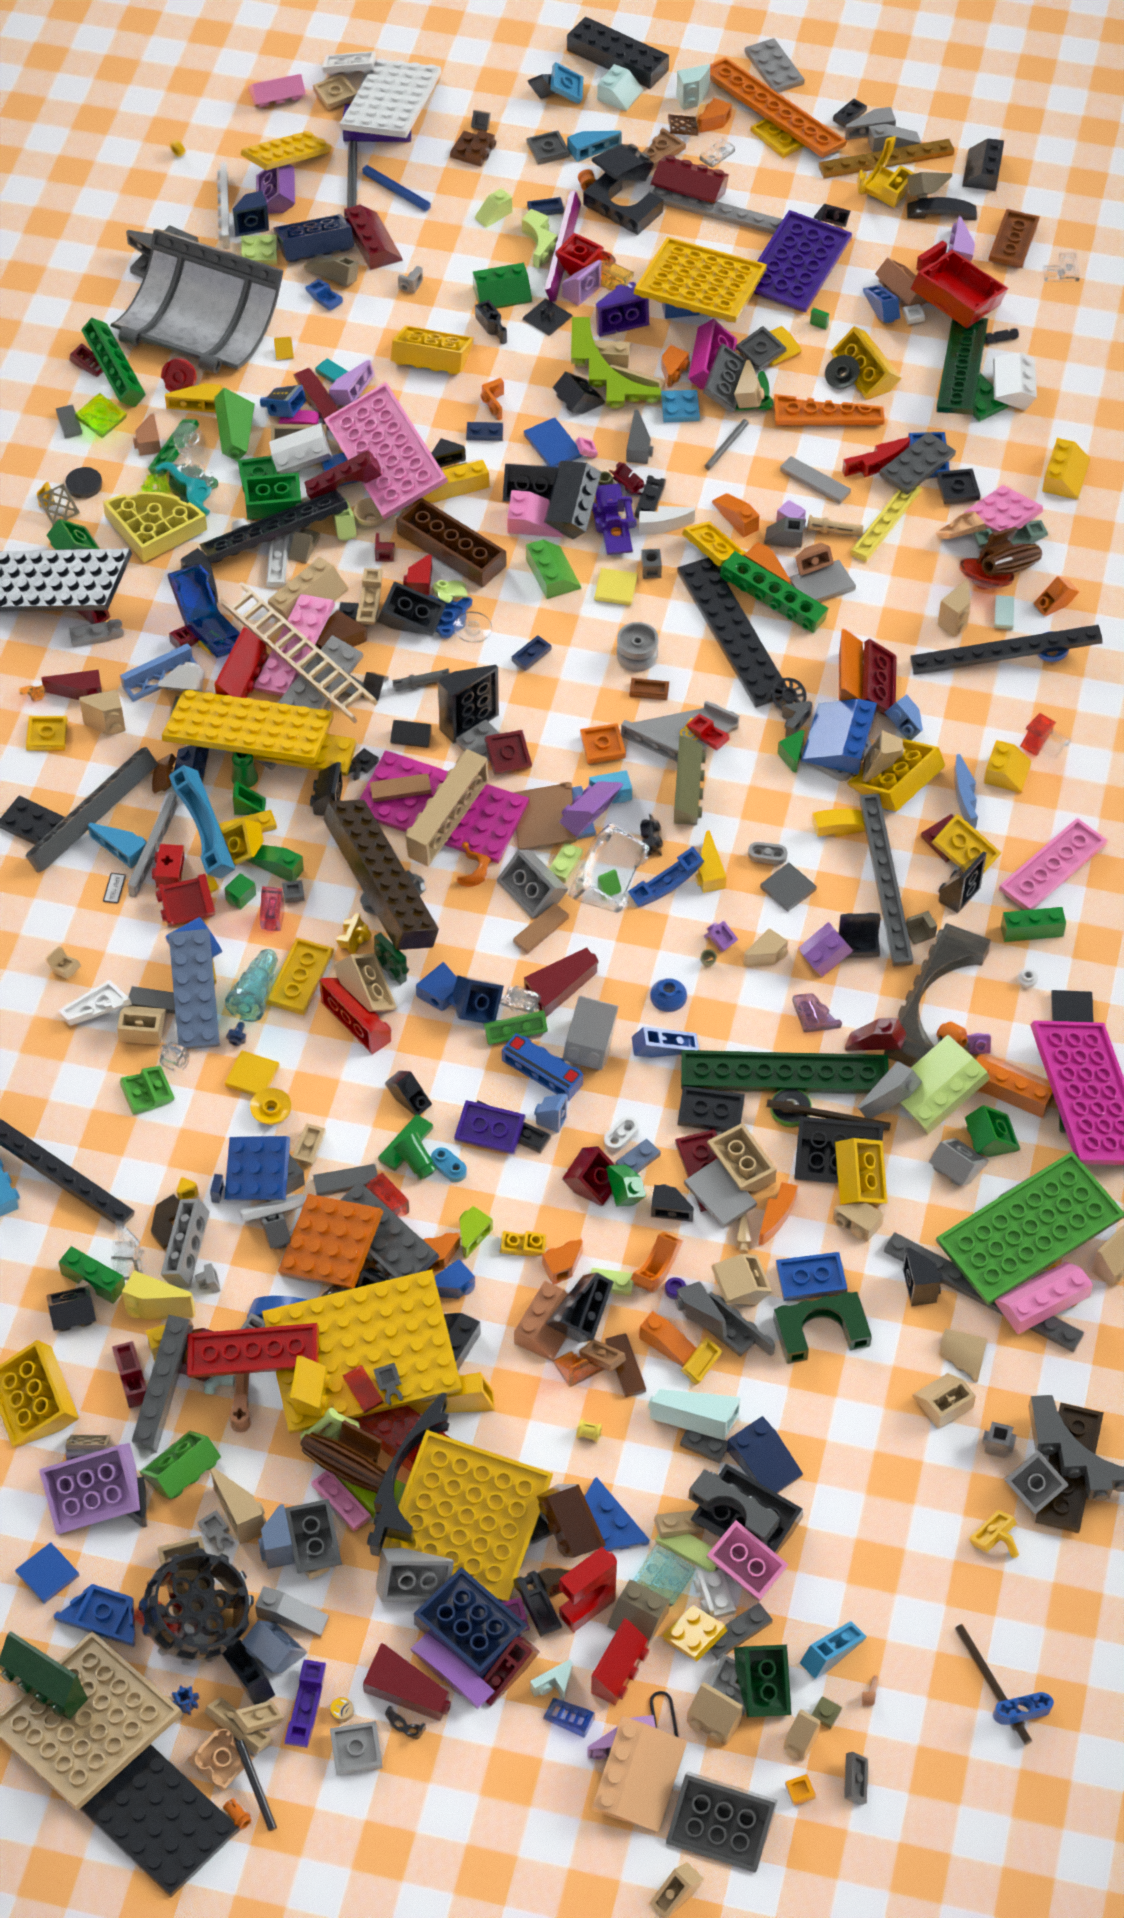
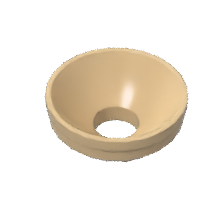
(365, 508)

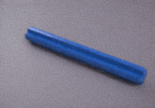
(396, 188)

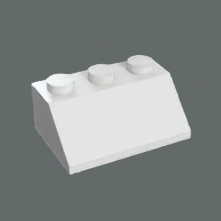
(1015, 380)
(300, 450)

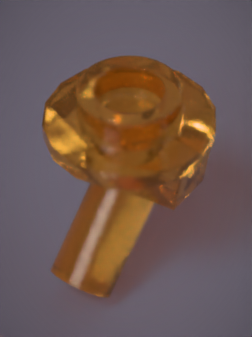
(35, 692)

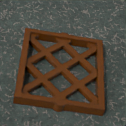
(684, 118)

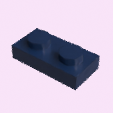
(484, 431)
(531, 653)

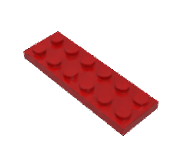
(251, 1350)

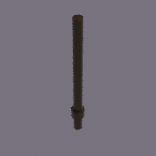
(788, 1107)
(989, 1677)

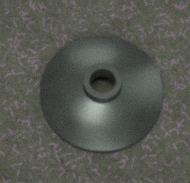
(838, 366)

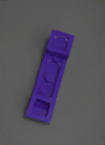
(306, 1704)

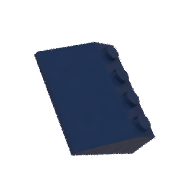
(314, 237)
(469, 1622)

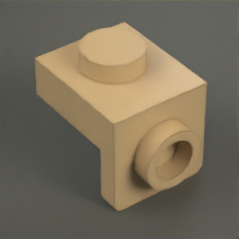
(61, 963)

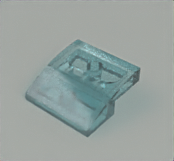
(664, 1573)

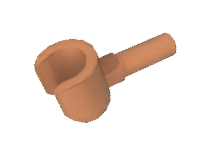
(868, 1698)

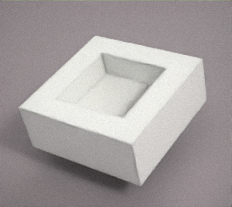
(913, 314)

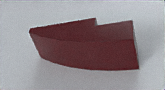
(130, 1373)

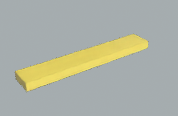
(884, 524)

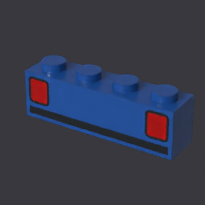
(542, 1066)

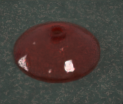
(975, 574)

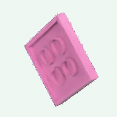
(1006, 509)

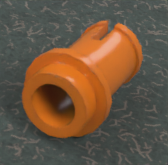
(238, 1815)

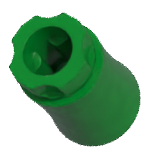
(244, 769)
(416, 1156)

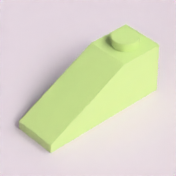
(345, 524)

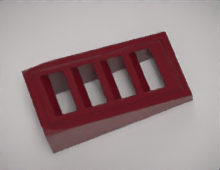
(80, 362)
(177, 635)

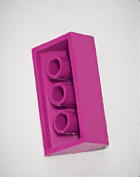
(707, 341)

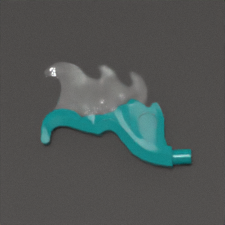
(191, 476)

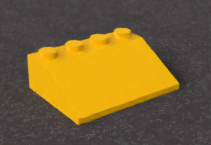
(431, 349)
(905, 777)
(34, 1395)

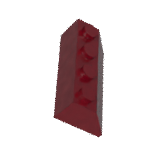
(690, 179)
(371, 237)

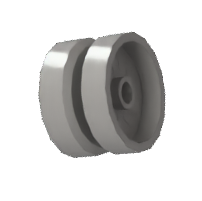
(637, 646)

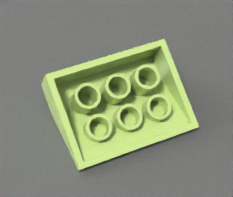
(947, 1079)

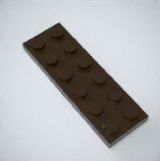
(1068, 1506)

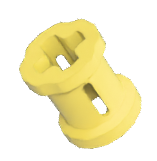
(589, 1430)

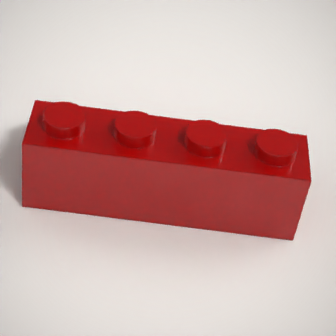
(242, 666)
(354, 1016)

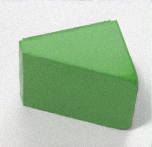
(609, 883)

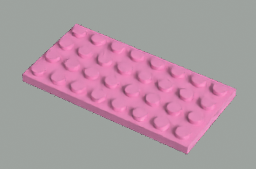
(382, 427)

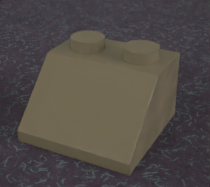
(642, 1608)

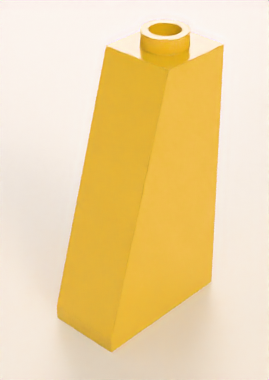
(475, 1397)

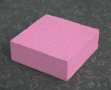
(586, 447)

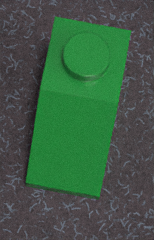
(625, 1185)

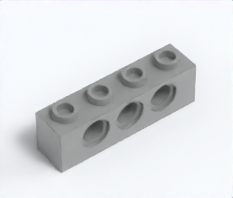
(185, 1242)

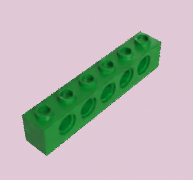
(113, 362)
(774, 592)

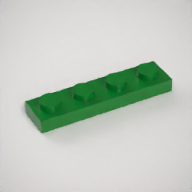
(168, 452)

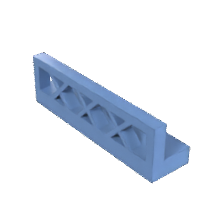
(155, 670)

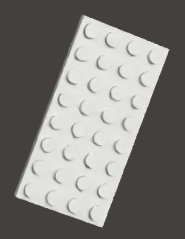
(391, 98)

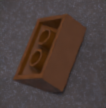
(570, 1520)

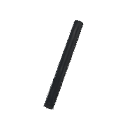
(256, 1786)

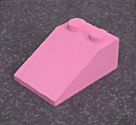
(527, 515)

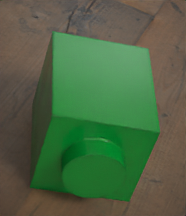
(240, 891)

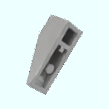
(860, 127)
(880, 133)
(890, 1090)
(290, 1612)

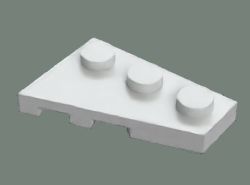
(95, 1003)

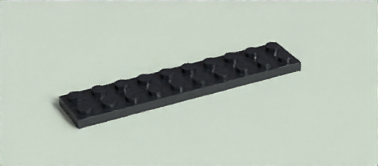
(731, 629)

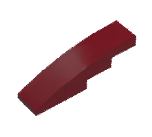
(316, 393)

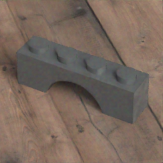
(712, 1491)

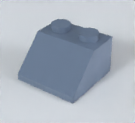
(276, 1542)
(272, 1646)

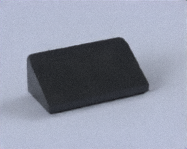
(833, 215)
(411, 733)

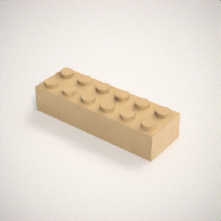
(447, 807)

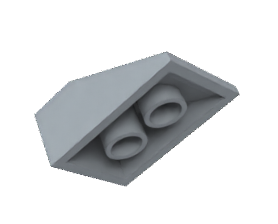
(590, 1033)
(410, 1575)

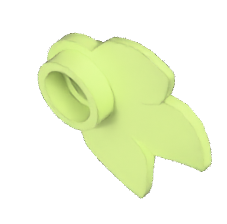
(450, 589)

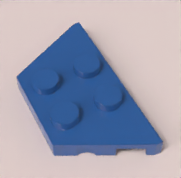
(612, 1520)
(103, 1612)

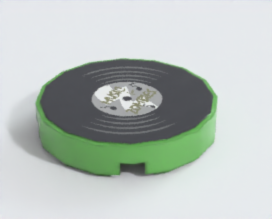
(797, 1097)

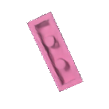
(341, 1500)

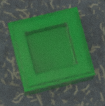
(819, 318)

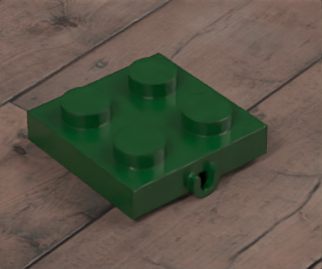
(390, 959)

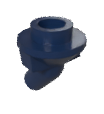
(236, 1036)

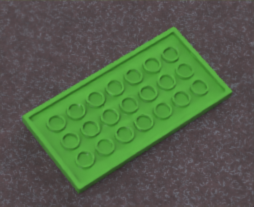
(1030, 1227)

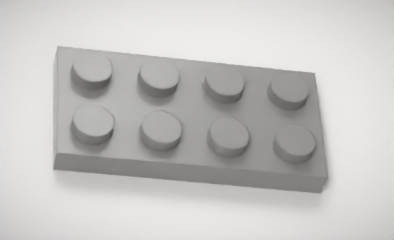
(774, 65)

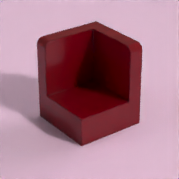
(384, 550)

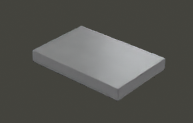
(824, 582)
(719, 1193)

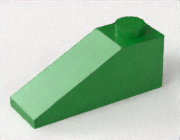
(279, 862)

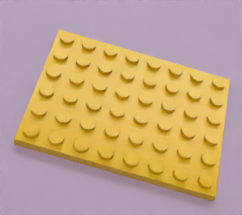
(372, 1328)

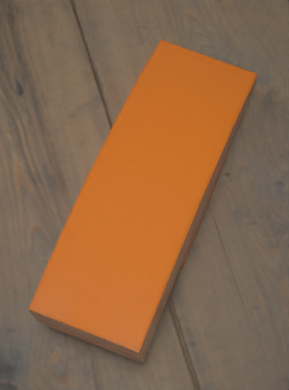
(777, 1211)

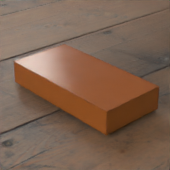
(649, 689)

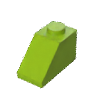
(474, 1229)

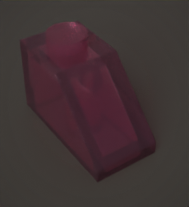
(271, 908)

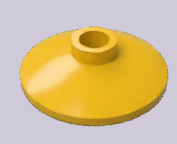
(267, 1099)

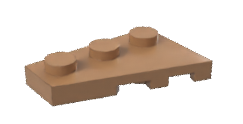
(663, 145)

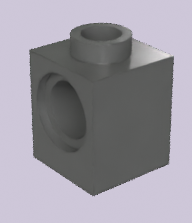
(651, 563)

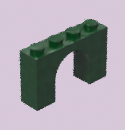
(843, 1309)

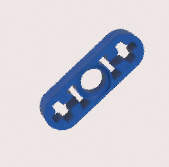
(1016, 1715)

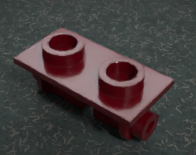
(632, 483)

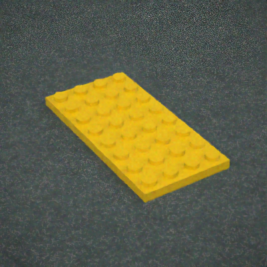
(248, 726)

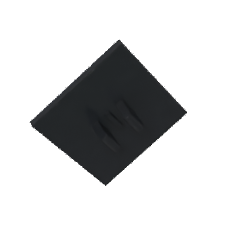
(547, 317)

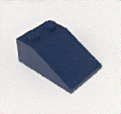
(764, 1455)

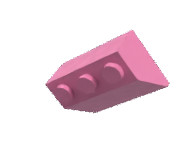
(277, 90)
(747, 1561)

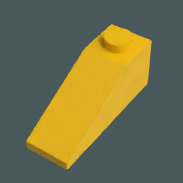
(194, 398)
(711, 873)

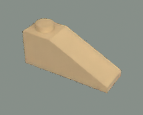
(748, 391)

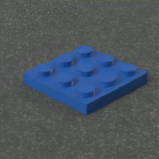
(257, 1168)

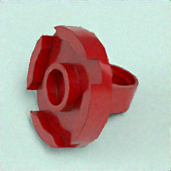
(178, 374)

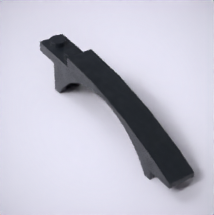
(388, 1518)

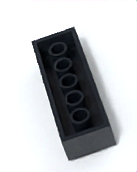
(610, 47)

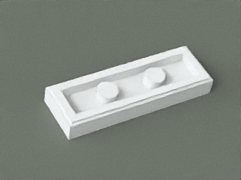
(272, 1207)

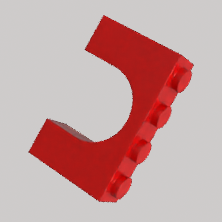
(588, 1588)

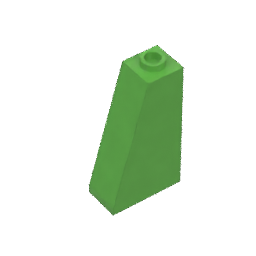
(234, 422)

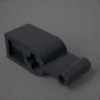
(491, 320)

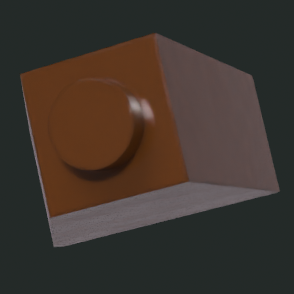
(344, 629)

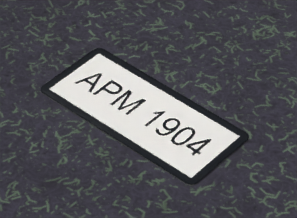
(114, 887)

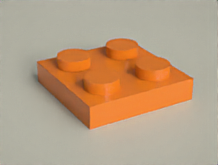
(602, 743)

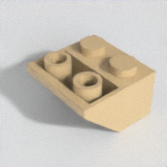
(141, 1025)
(742, 1279)
(945, 1399)

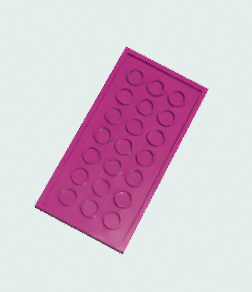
(484, 827)
(1085, 1087)

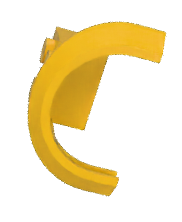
(884, 183)

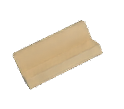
(639, 377)

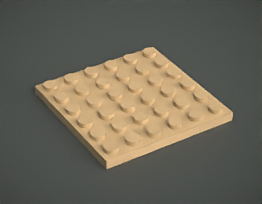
(102, 1736)

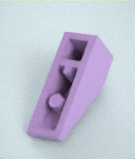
(351, 385)

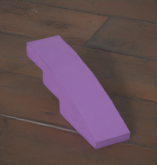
(452, 1670)

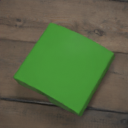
(146, 1090)

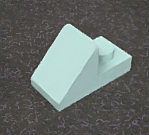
(557, 1677)

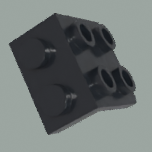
(861, 933)

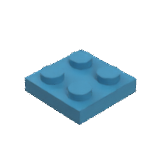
(567, 83)
(680, 406)

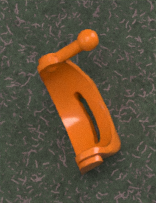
(480, 873)

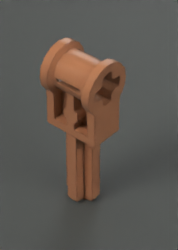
(241, 1404)

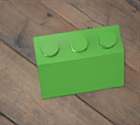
(551, 568)
(181, 1464)

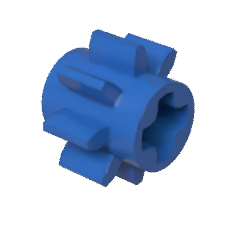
(183, 1694)

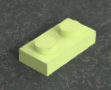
(566, 861)
(622, 1283)

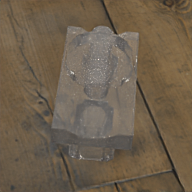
(520, 999)

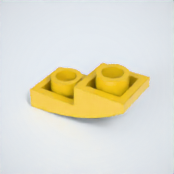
(522, 1244)

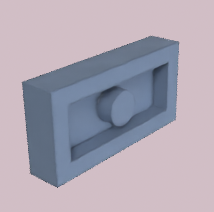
(640, 1156)

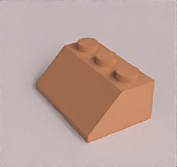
(899, 280)
(532, 1329)

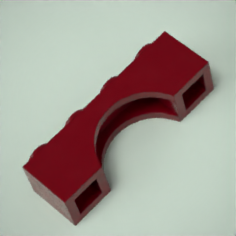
(359, 468)

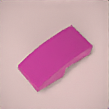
(301, 417)

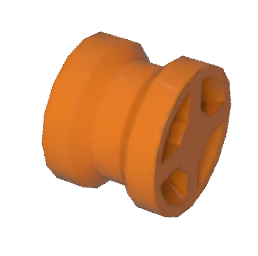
(586, 178)

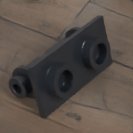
(650, 829)

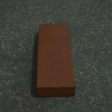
(628, 1371)

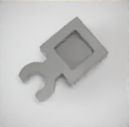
(215, 1528)

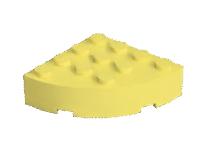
(154, 521)

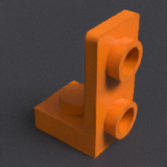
(490, 392)

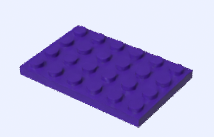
(800, 260)

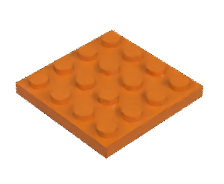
(330, 1241)

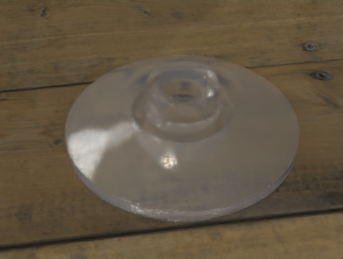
(183, 439)
(473, 627)

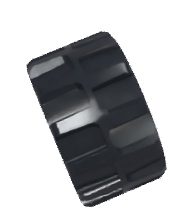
(208, 1568)

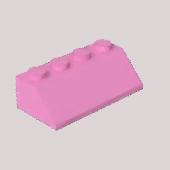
(1045, 1296)

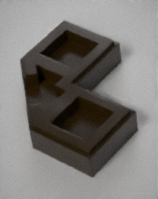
(164, 1214)

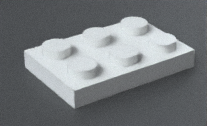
(349, 62)

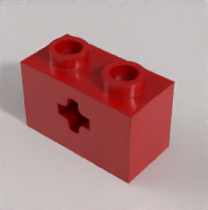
(168, 864)

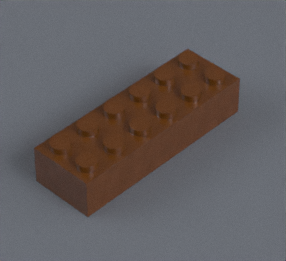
(451, 542)

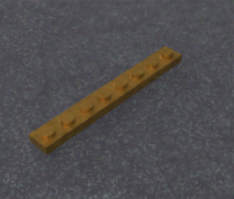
(899, 156)

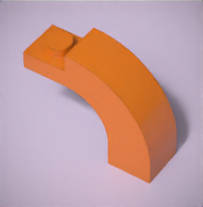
(658, 1263)

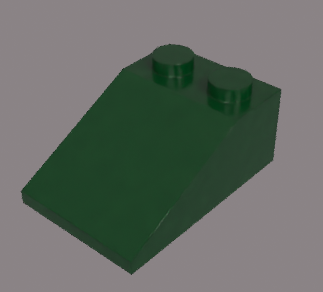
(764, 1679)

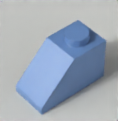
(552, 1112)

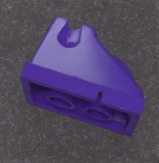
(621, 311)

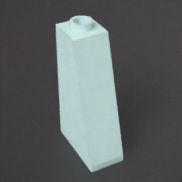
(695, 1411)

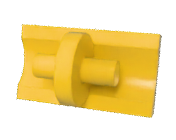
(356, 933)

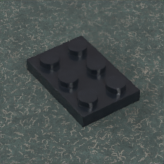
(29, 820)
(710, 1109)

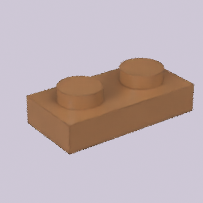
(602, 1355)

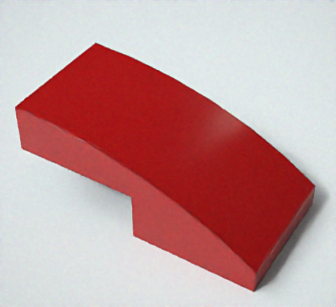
(704, 730)

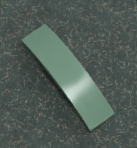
(1028, 534)

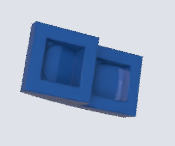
(323, 295)

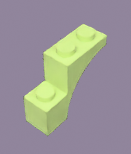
(537, 227)

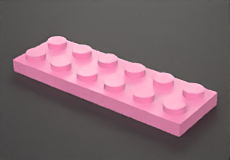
(309, 619)
(1053, 865)

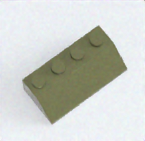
(688, 782)

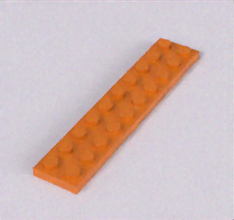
(775, 108)

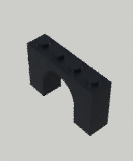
(633, 217)

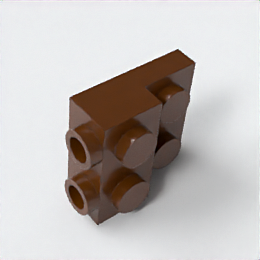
(473, 147)

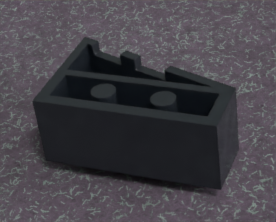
(582, 1308)

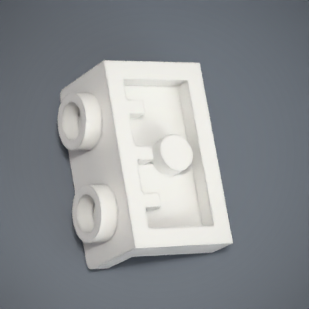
(715, 1594)

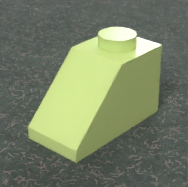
(494, 208)

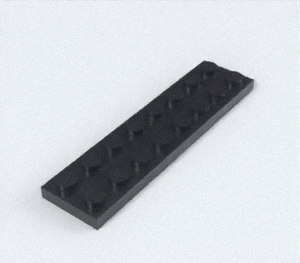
(274, 526)

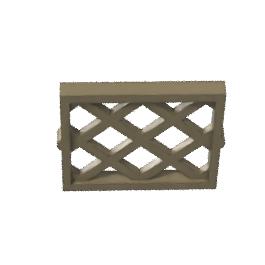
(69, 498)
(88, 1442)

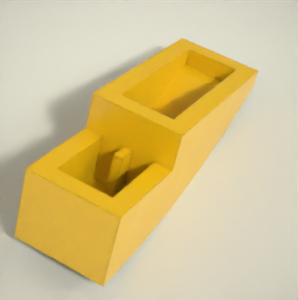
(837, 821)

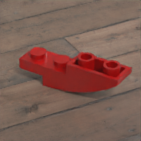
(873, 462)

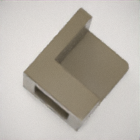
(921, 927)

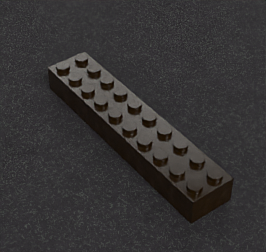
(381, 875)

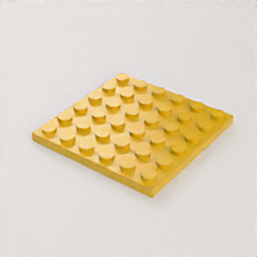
(700, 279)
(472, 1509)

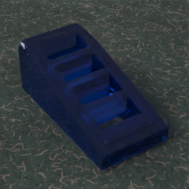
(580, 1712)

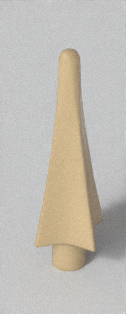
(743, 1238)

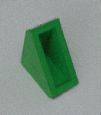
(790, 749)
(246, 800)

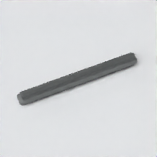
(352, 174)

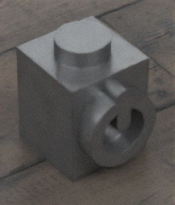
(999, 1439)

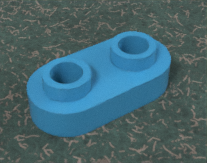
(447, 1163)

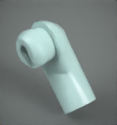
(213, 1382)

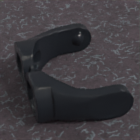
(393, 1717)

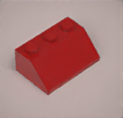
(619, 1663)

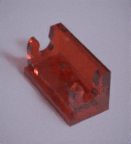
(389, 1194)

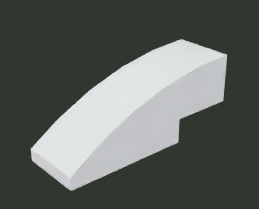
(665, 520)

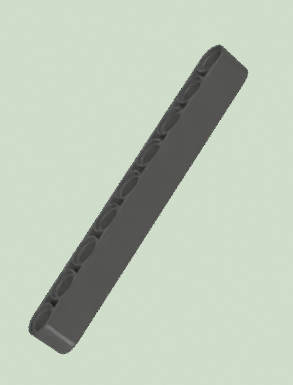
(91, 809)

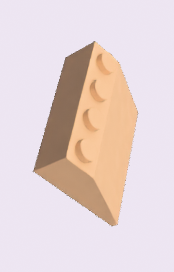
(639, 1774)

